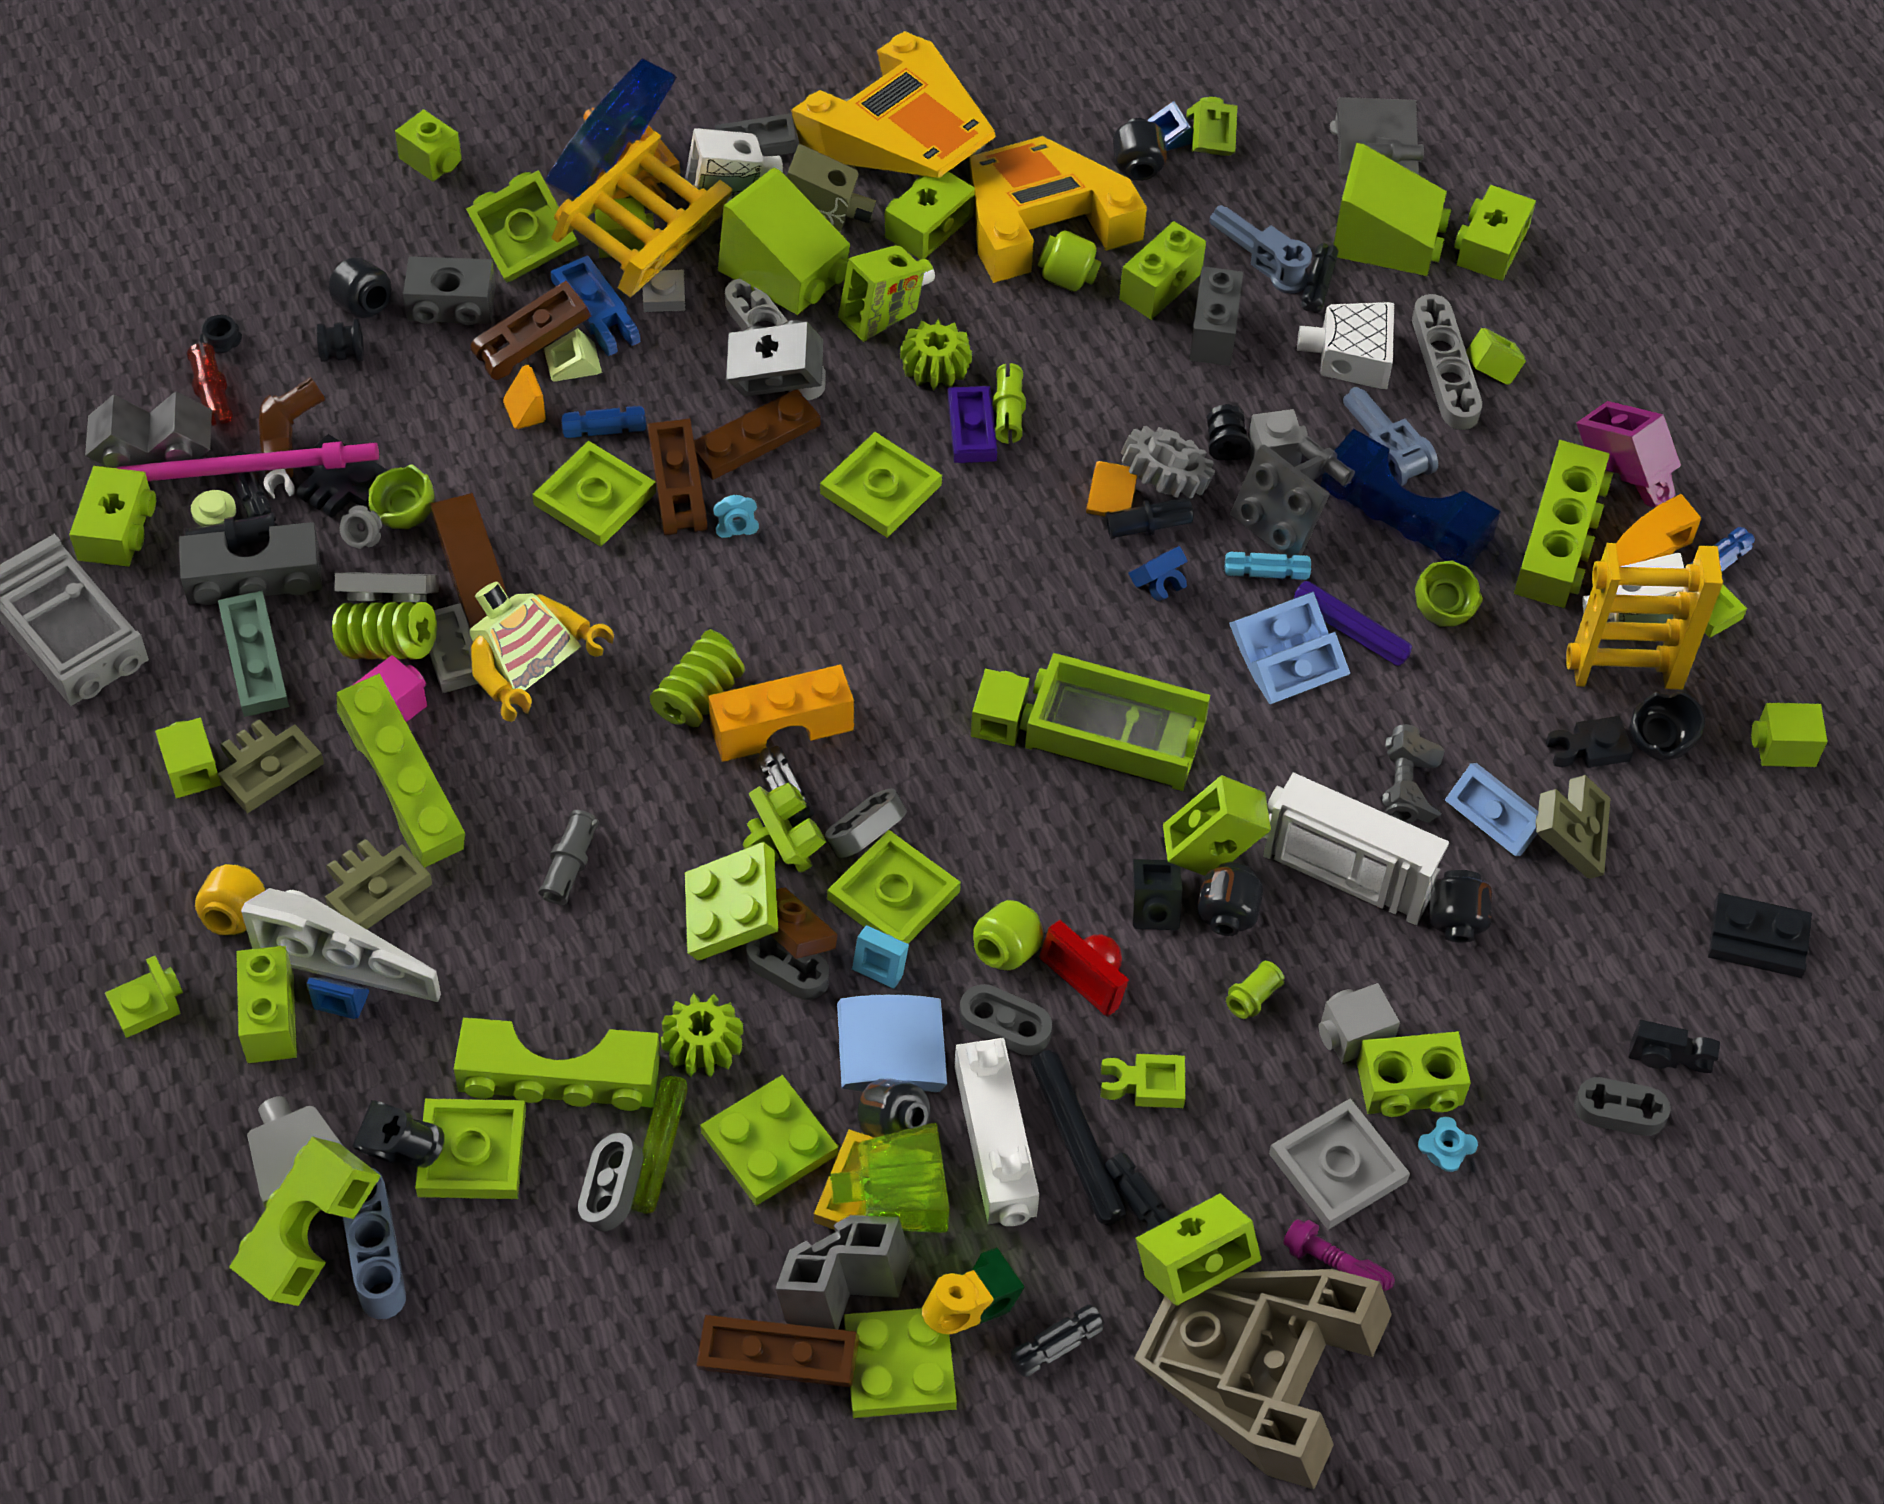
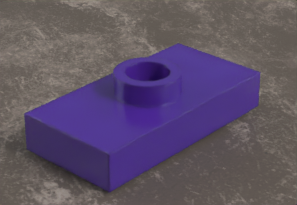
(972, 424)

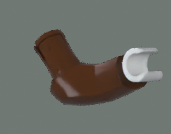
(276, 427)

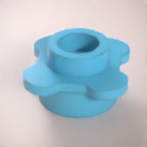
(733, 507)
(1447, 1157)

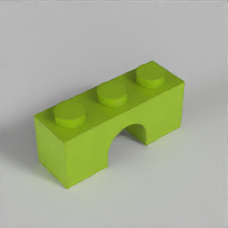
(277, 1250)

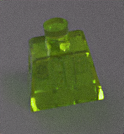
(900, 1179)

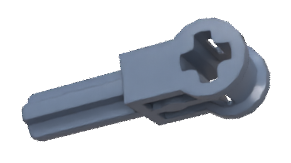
(1270, 250)
(1408, 450)

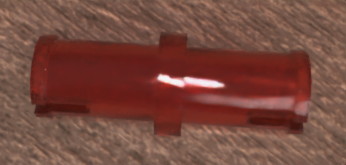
(209, 382)

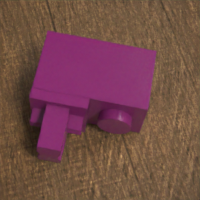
(1637, 448)

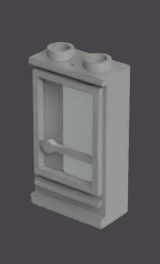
(66, 622)

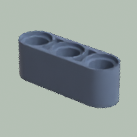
(378, 1263)

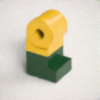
(972, 1298)

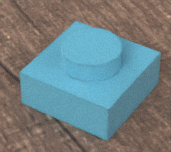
(880, 956)

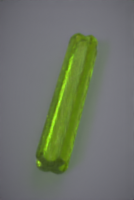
(659, 1142)

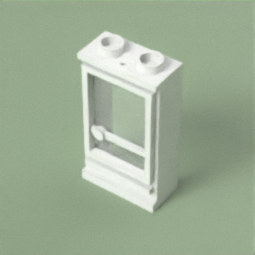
(1353, 846)

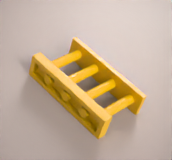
(659, 245)
(1680, 635)

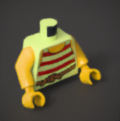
(523, 642)

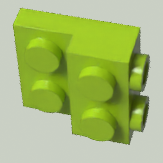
(519, 225)

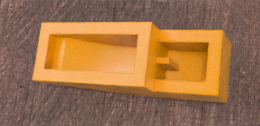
(1659, 532)

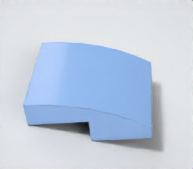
(1289, 648)
(891, 1039)

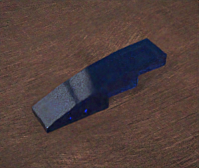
(610, 127)

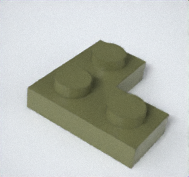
(1577, 824)

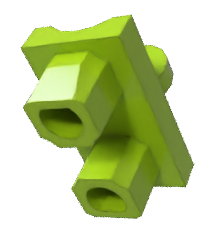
(792, 843)

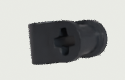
(394, 1136)

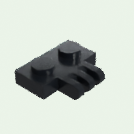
(340, 485)

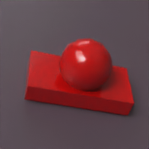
(1087, 965)

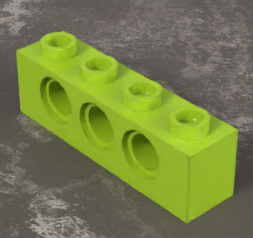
(1562, 525)

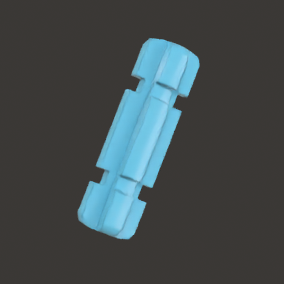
(1267, 565)

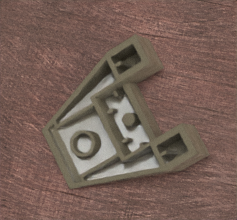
(1249, 1352)

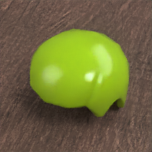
(402, 497)
(1447, 594)

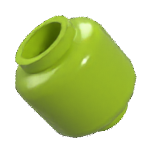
(1069, 261)
(1008, 935)

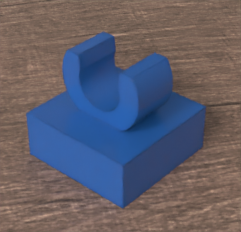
(1160, 569)

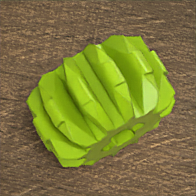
(936, 354)
(704, 1051)

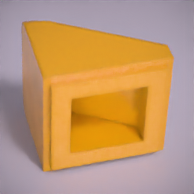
(525, 400)
(1111, 488)

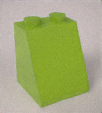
(1390, 215)
(781, 243)

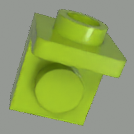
(1213, 126)
(145, 999)

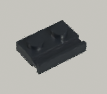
(1760, 935)

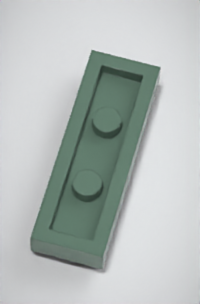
(253, 653)

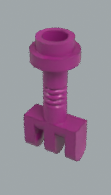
(1303, 1239)

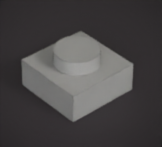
(665, 292)

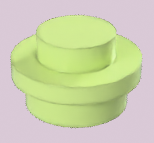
(212, 507)

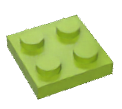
(880, 484)
(594, 493)
(894, 889)
(731, 901)
(769, 1140)
(479, 1149)
(900, 1365)

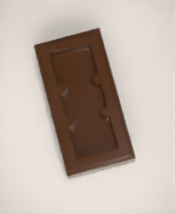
(801, 929)

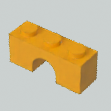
(751, 714)

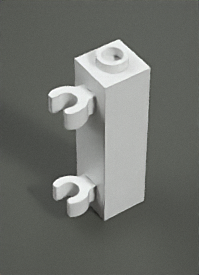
(996, 1132)

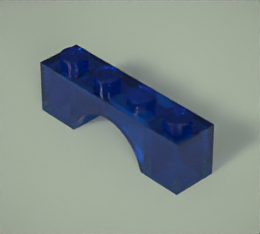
(1452, 525)

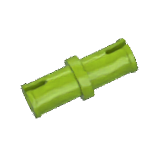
(1009, 403)

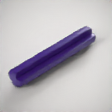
(1358, 625)

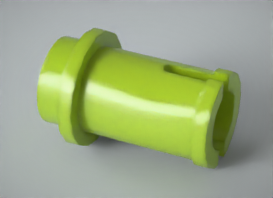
(1247, 997)

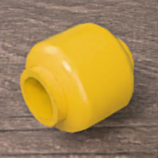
(223, 898)

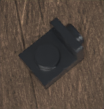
(1156, 894)

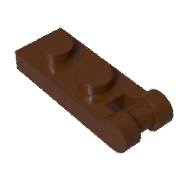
(529, 330)
(677, 475)

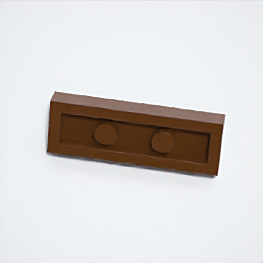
(755, 433)
(778, 1350)

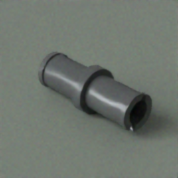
(568, 857)

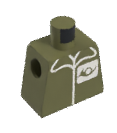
(829, 187)

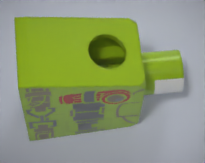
(882, 289)

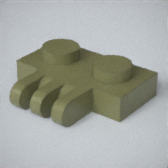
(266, 764)
(375, 884)

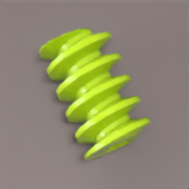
(384, 630)
(701, 673)

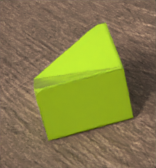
(1495, 356)

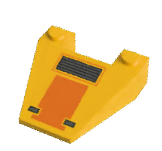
(904, 122)
(1041, 185)

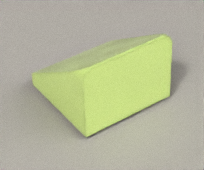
(572, 357)

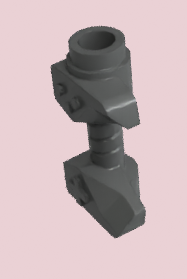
(1408, 751)

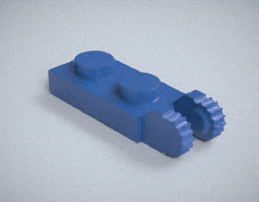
(602, 302)

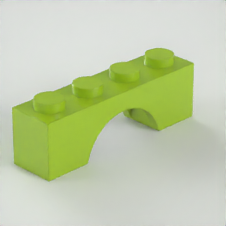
(405, 774)
(615, 1072)

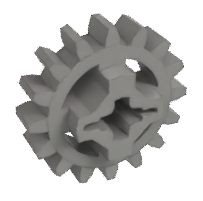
(1167, 462)

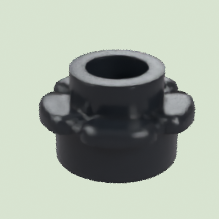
(220, 333)

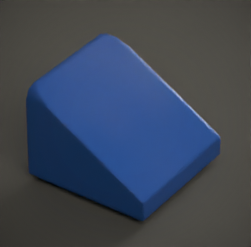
(1175, 126)
(337, 996)

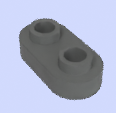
(1008, 1018)
(610, 1182)

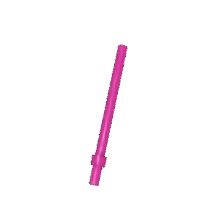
(331, 455)

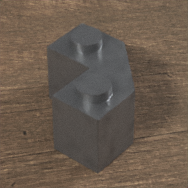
(132, 436)
(858, 1259)

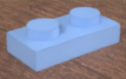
(1494, 809)

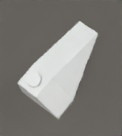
(333, 945)

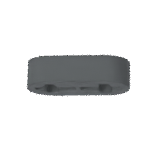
(865, 823)
(785, 969)
(1622, 1106)

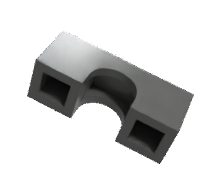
(285, 566)

